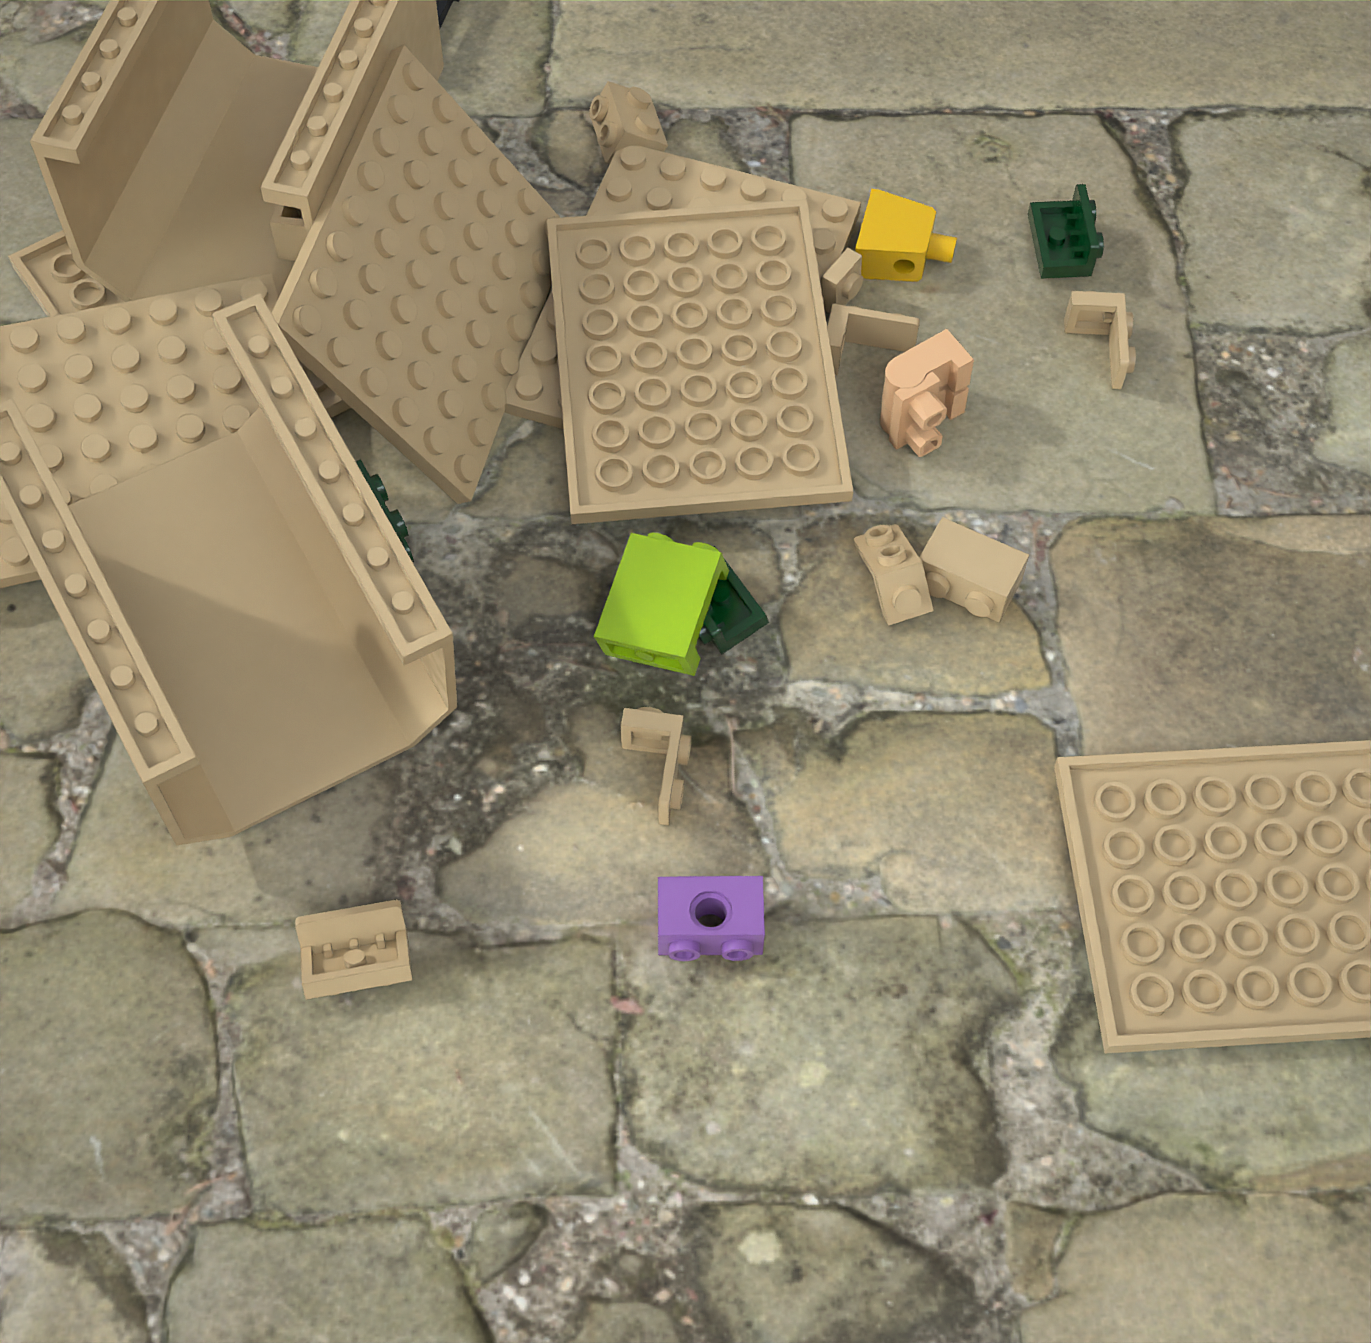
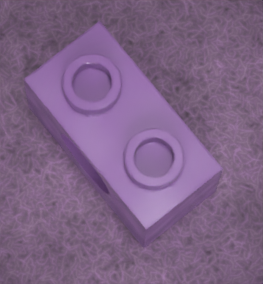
(732, 898)

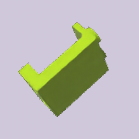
(660, 602)

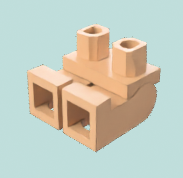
(923, 390)

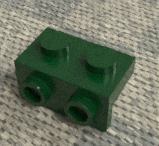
(1066, 236)
(731, 614)

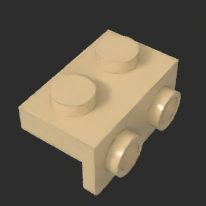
(625, 119)
(353, 949)

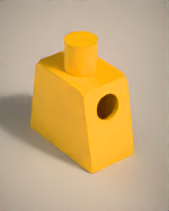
(899, 238)

